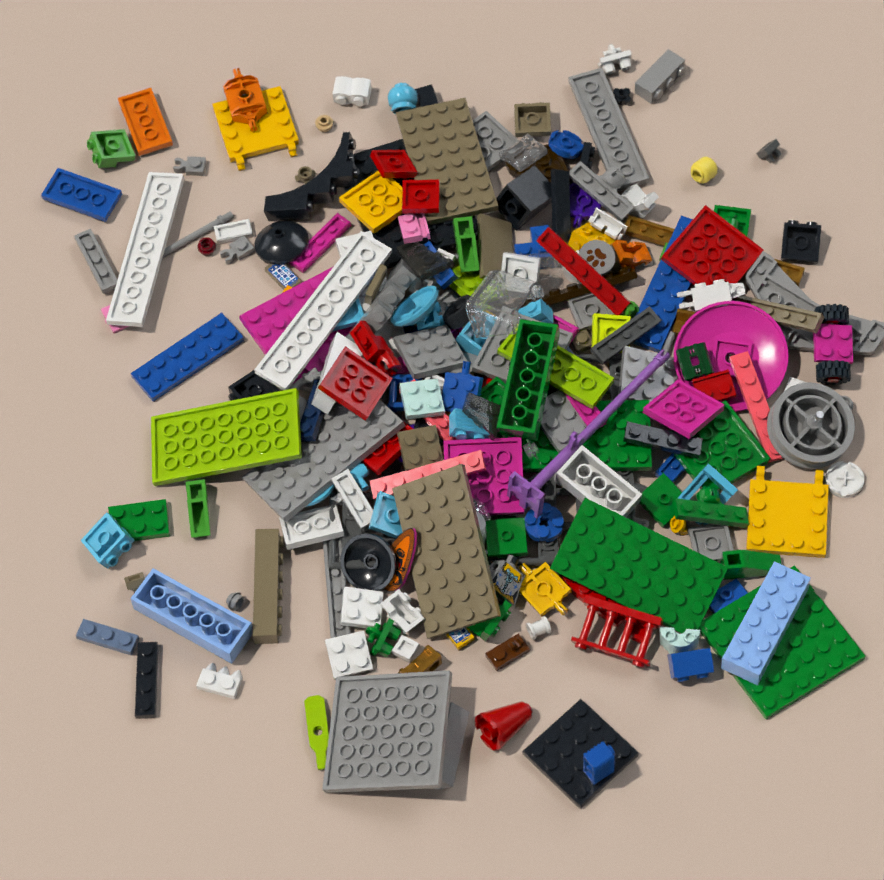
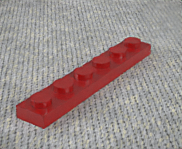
(583, 271)

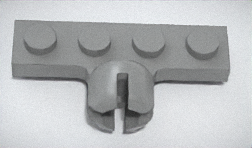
(603, 189)

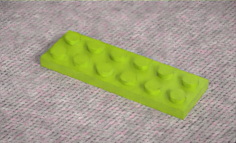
(570, 374)

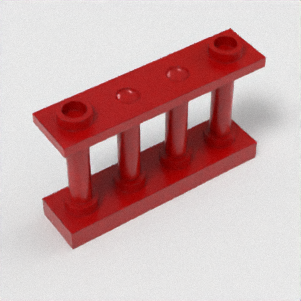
(631, 617)

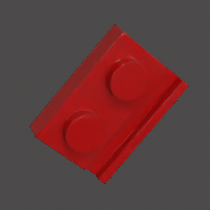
(716, 385)

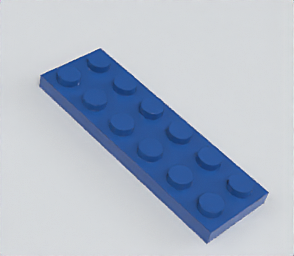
(187, 357)

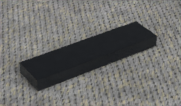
(561, 203)

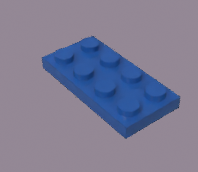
(81, 194)

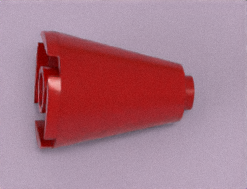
(502, 723)

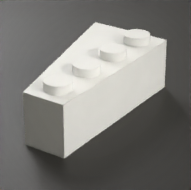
(322, 400)

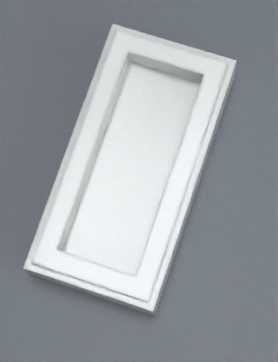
(233, 231)

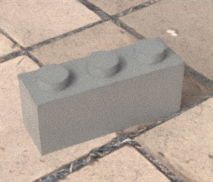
(660, 76)

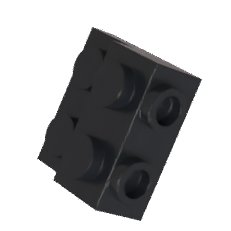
(801, 241)
(250, 386)

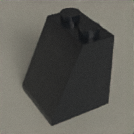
(524, 197)

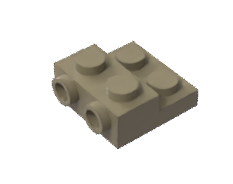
(532, 119)

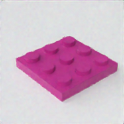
(683, 408)

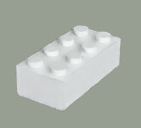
(592, 479)

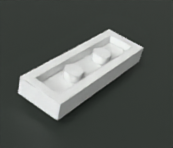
(353, 498)

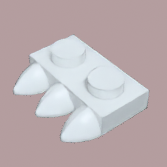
(219, 682)

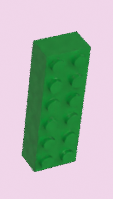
(528, 379)

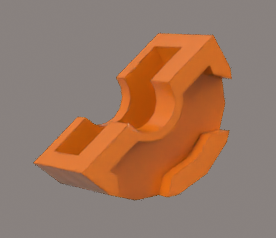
(632, 253)

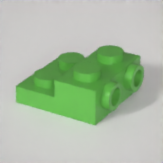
(110, 147)

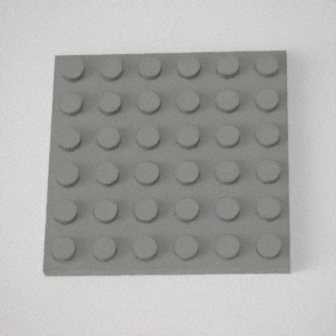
(388, 732)

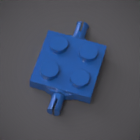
(458, 385)

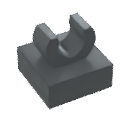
(768, 149)

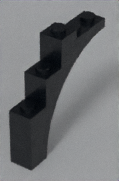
(321, 189)

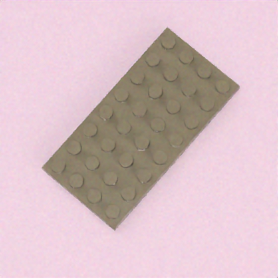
(446, 148)
(450, 554)

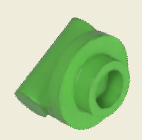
(631, 310)

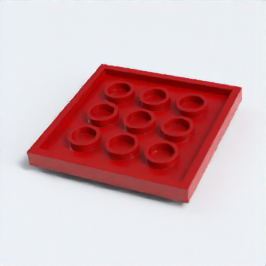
(711, 250)

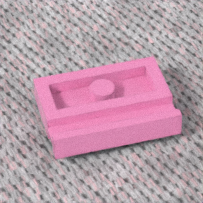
(413, 227)

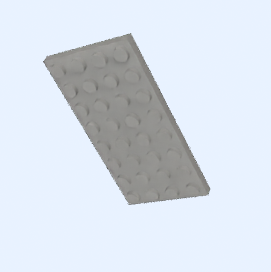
(339, 446)

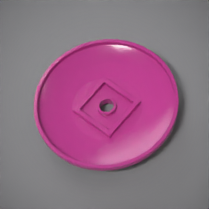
(734, 331)

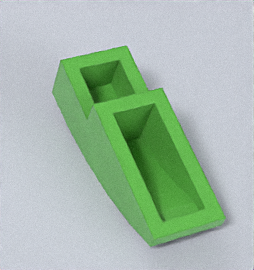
(466, 244)
(198, 508)

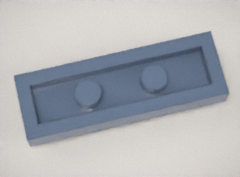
(107, 637)

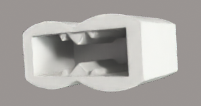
(352, 91)

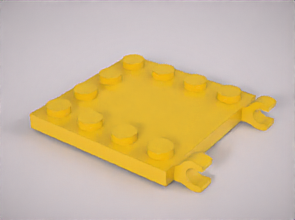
(273, 132)
(787, 516)

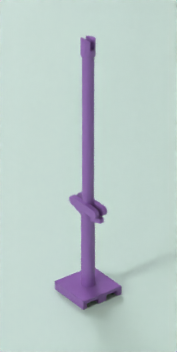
(529, 492)

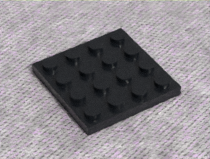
(562, 749)

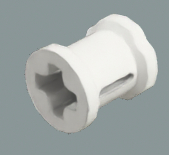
(538, 628)

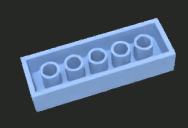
(192, 615)
(765, 623)

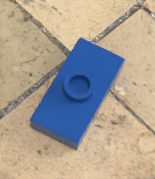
(727, 595)

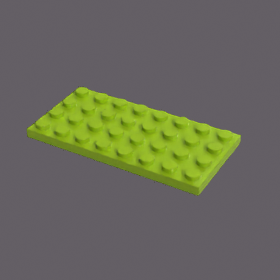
(225, 437)

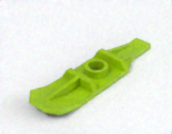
(317, 720)

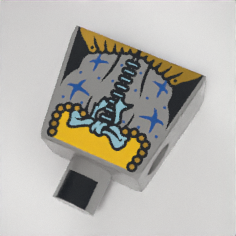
(506, 579)

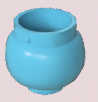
(402, 97)

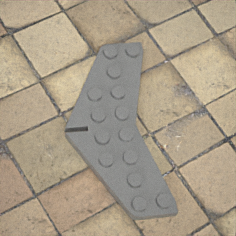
(772, 284)

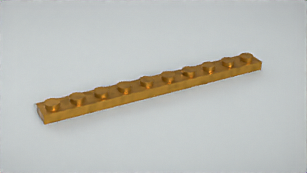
(661, 234)

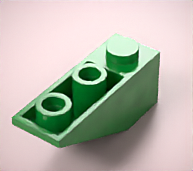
(747, 563)

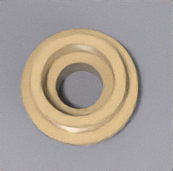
(324, 127)

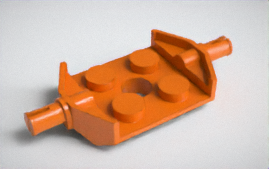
(247, 109)

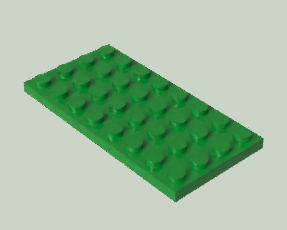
(605, 443)
(638, 567)

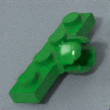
(710, 510)

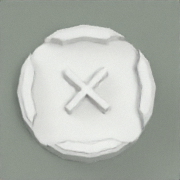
(844, 479)

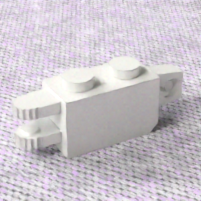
(711, 294)

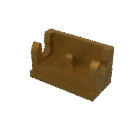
(426, 662)

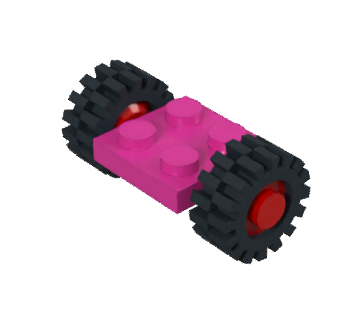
(833, 345)

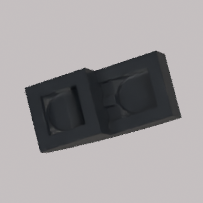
(426, 95)

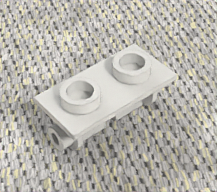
(614, 228)

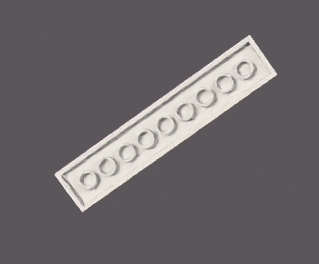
(145, 249)
(323, 311)

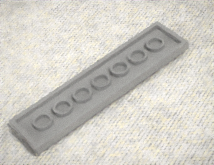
(608, 126)

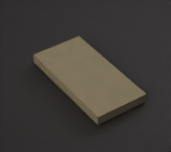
(493, 241)

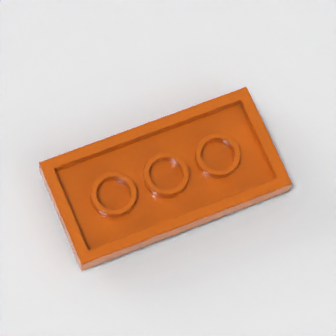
(145, 121)

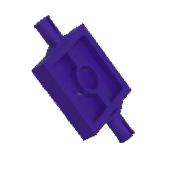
(581, 204)

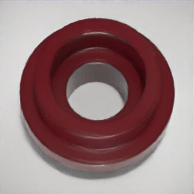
(204, 242)

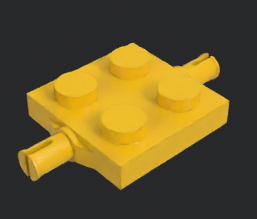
(543, 589)

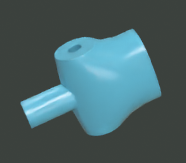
(358, 473)

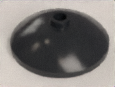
(281, 242)
(364, 548)

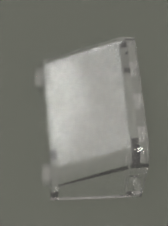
(496, 303)

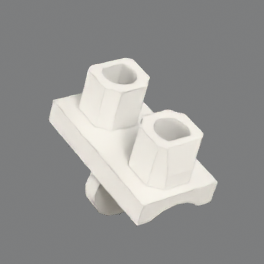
(611, 58)

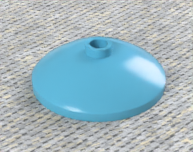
(415, 307)

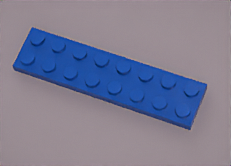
(663, 297)

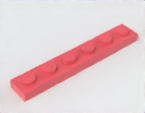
(754, 400)
(473, 463)

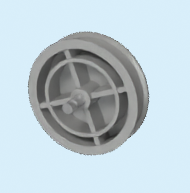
(810, 425)

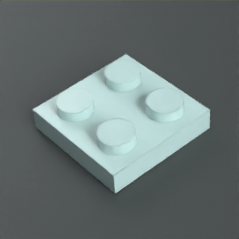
(422, 399)

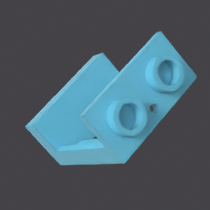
(709, 472)

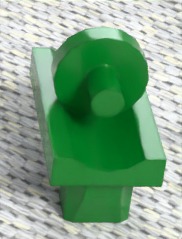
(389, 631)

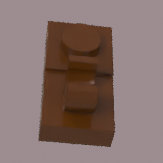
(507, 652)

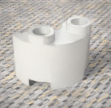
(401, 611)

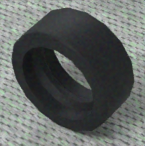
(456, 313)

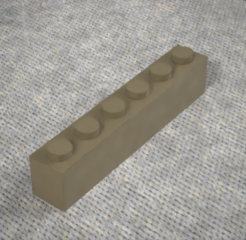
(267, 586)

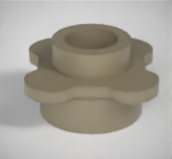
(305, 171)

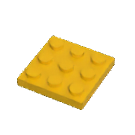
(374, 201)

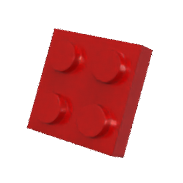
(393, 164)
(420, 196)

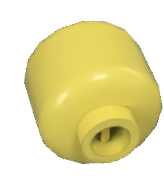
(704, 170)

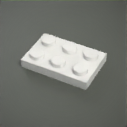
(311, 527)

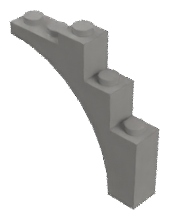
(390, 295)

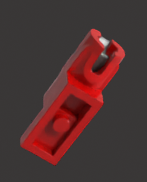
(375, 349)

